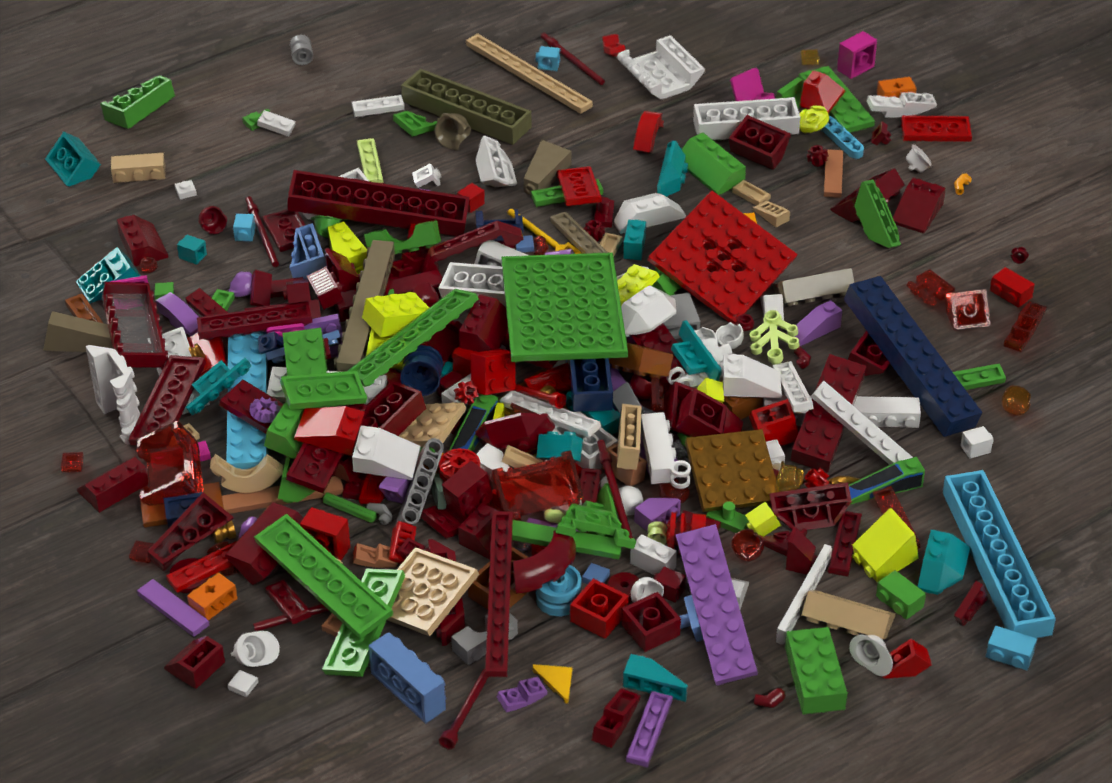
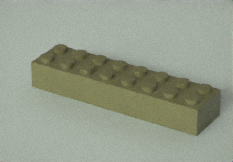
(481, 110)

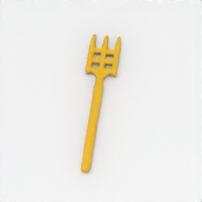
(538, 232)

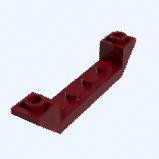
(511, 236)
(456, 621)

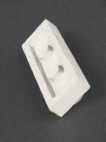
(378, 105)

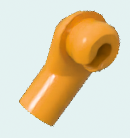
(960, 181)

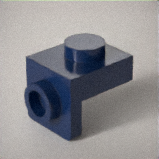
(270, 342)

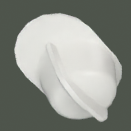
(918, 159)
(256, 648)
(871, 653)

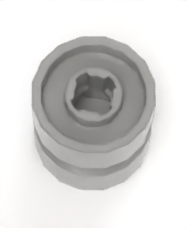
(301, 49)

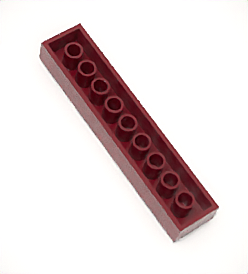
(376, 202)

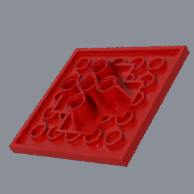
(722, 257)

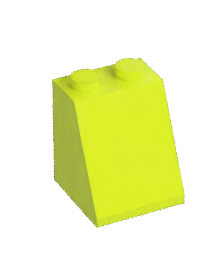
(885, 546)

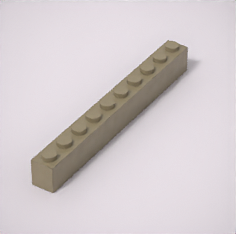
(372, 283)

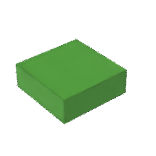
(163, 288)

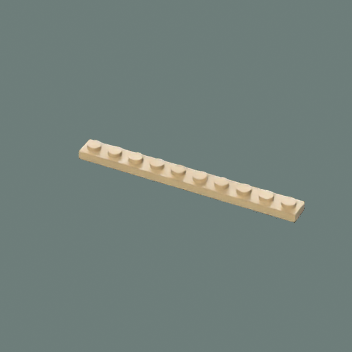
(529, 73)

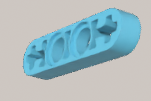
(852, 148)

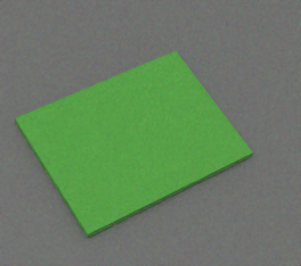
(563, 307)

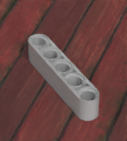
(425, 477)

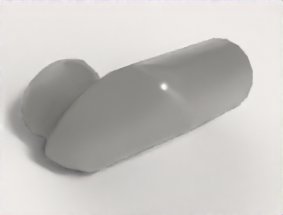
(383, 511)

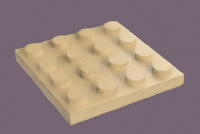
(429, 590)

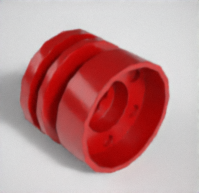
(454, 460)
(674, 527)

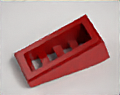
(404, 531)

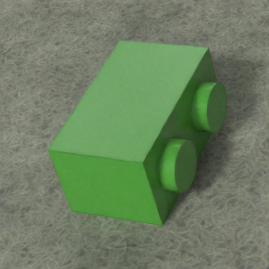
(900, 594)

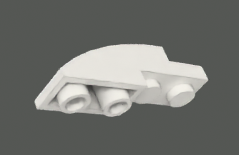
(906, 105)

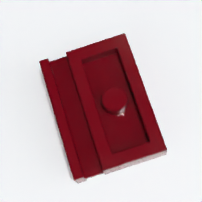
(442, 521)

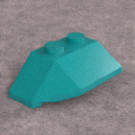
(673, 170)
(943, 562)

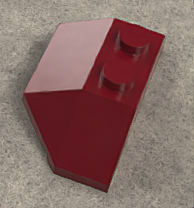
(516, 430)
(811, 506)

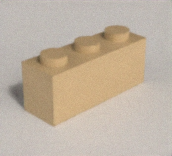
(138, 167)

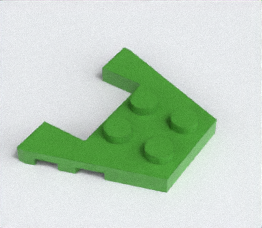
(595, 520)

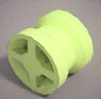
(657, 531)

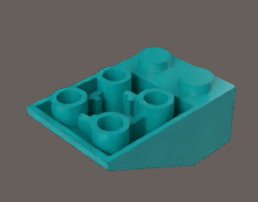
(111, 268)

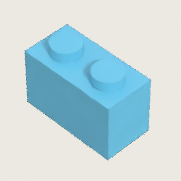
(1011, 647)

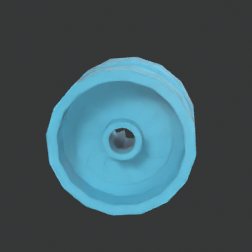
(556, 596)

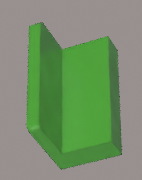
(791, 90)

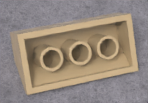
(847, 614)

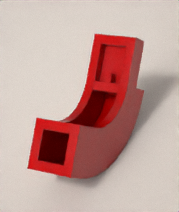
(647, 131)

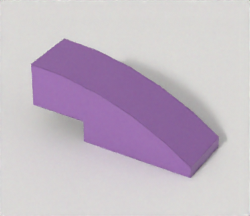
(178, 313)

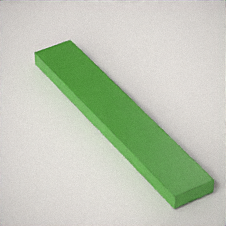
(585, 542)

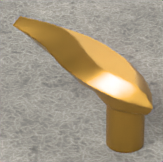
(842, 479)

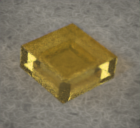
(809, 57)

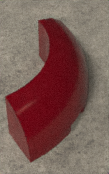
(545, 565)

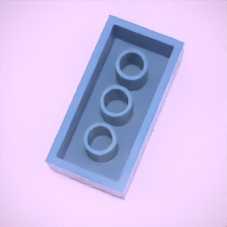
(407, 677)

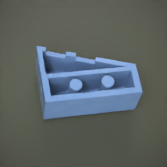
(307, 252)

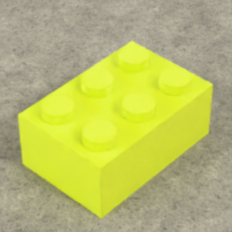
(392, 312)

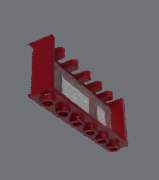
(134, 324)

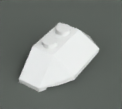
(494, 164)
(651, 208)
(647, 310)

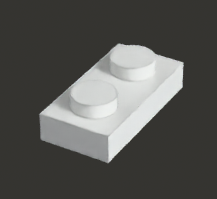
(276, 123)

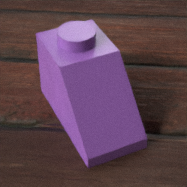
(394, 488)

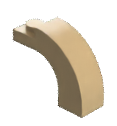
(249, 479)

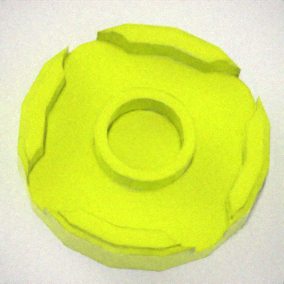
(813, 119)

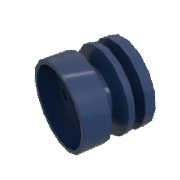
(422, 370)

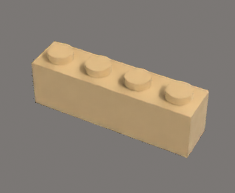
(629, 437)

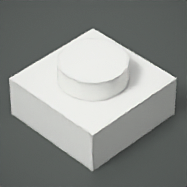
(185, 189)

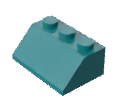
(72, 160)

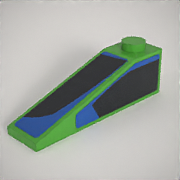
(479, 412)
(902, 476)

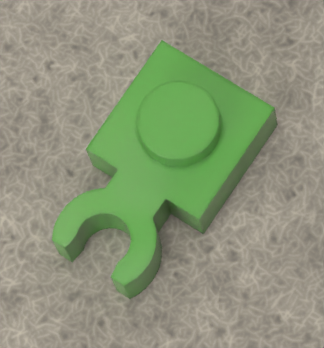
(252, 120)

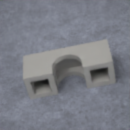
(472, 645)

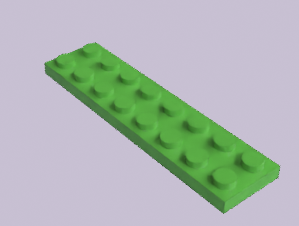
(413, 335)
(324, 576)

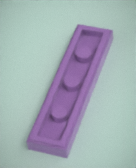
(173, 607)
(649, 729)

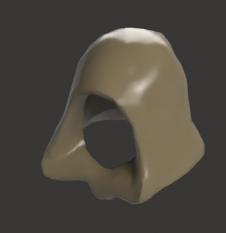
(451, 130)

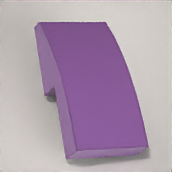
(523, 695)

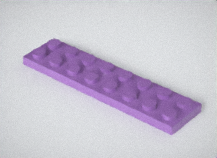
(716, 605)

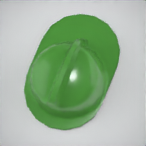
(322, 223)

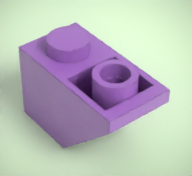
(656, 510)

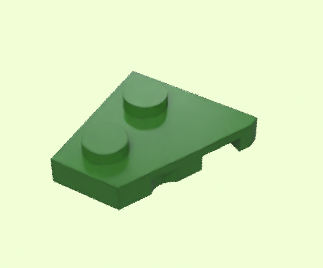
(413, 123)

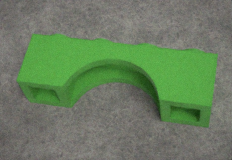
(424, 234)

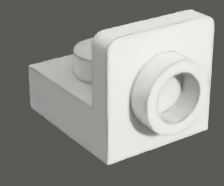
(426, 175)

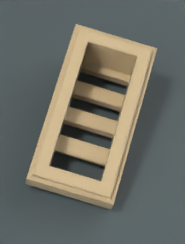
(775, 215)

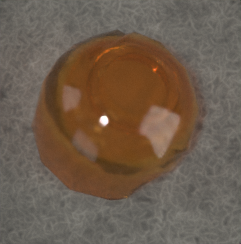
(1016, 400)

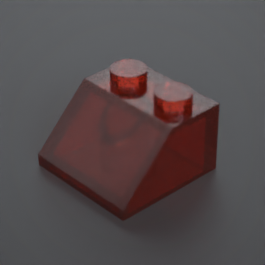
(967, 309)

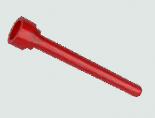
(555, 399)

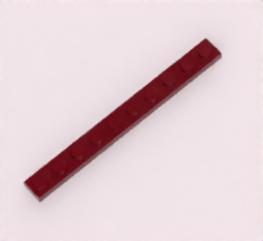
(499, 595)

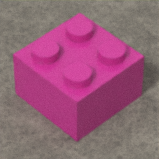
(857, 54)

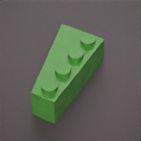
(138, 102)

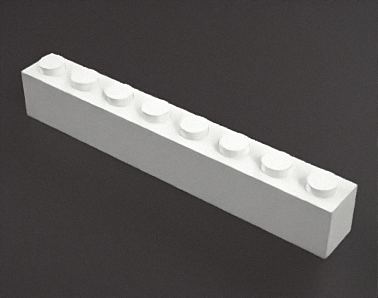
(879, 410)

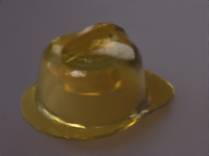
(789, 478)

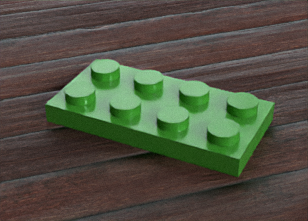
(323, 390)

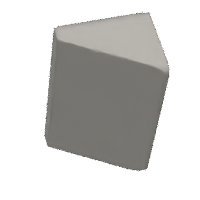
(624, 395)

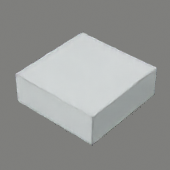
(243, 683)

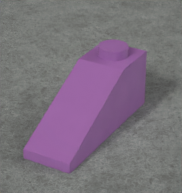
(819, 322)

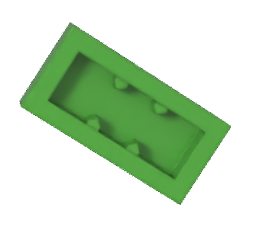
(729, 518)

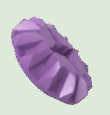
(264, 415)

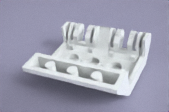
(666, 70)
(114, 386)

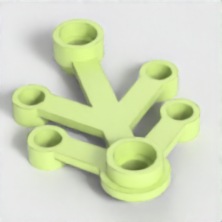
(772, 320)

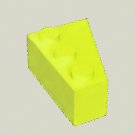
(346, 243)

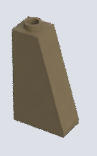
(544, 166)
(75, 333)

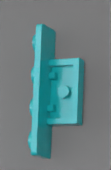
(694, 355)
(214, 382)

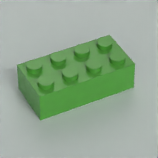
(305, 352)
(815, 670)

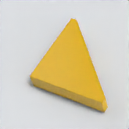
(556, 678)

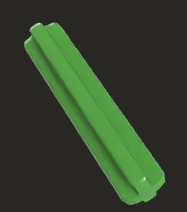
(349, 507)

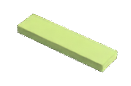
(370, 160)

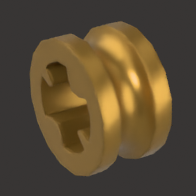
(196, 351)

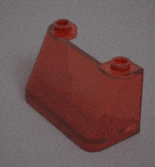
(171, 463)
(538, 486)

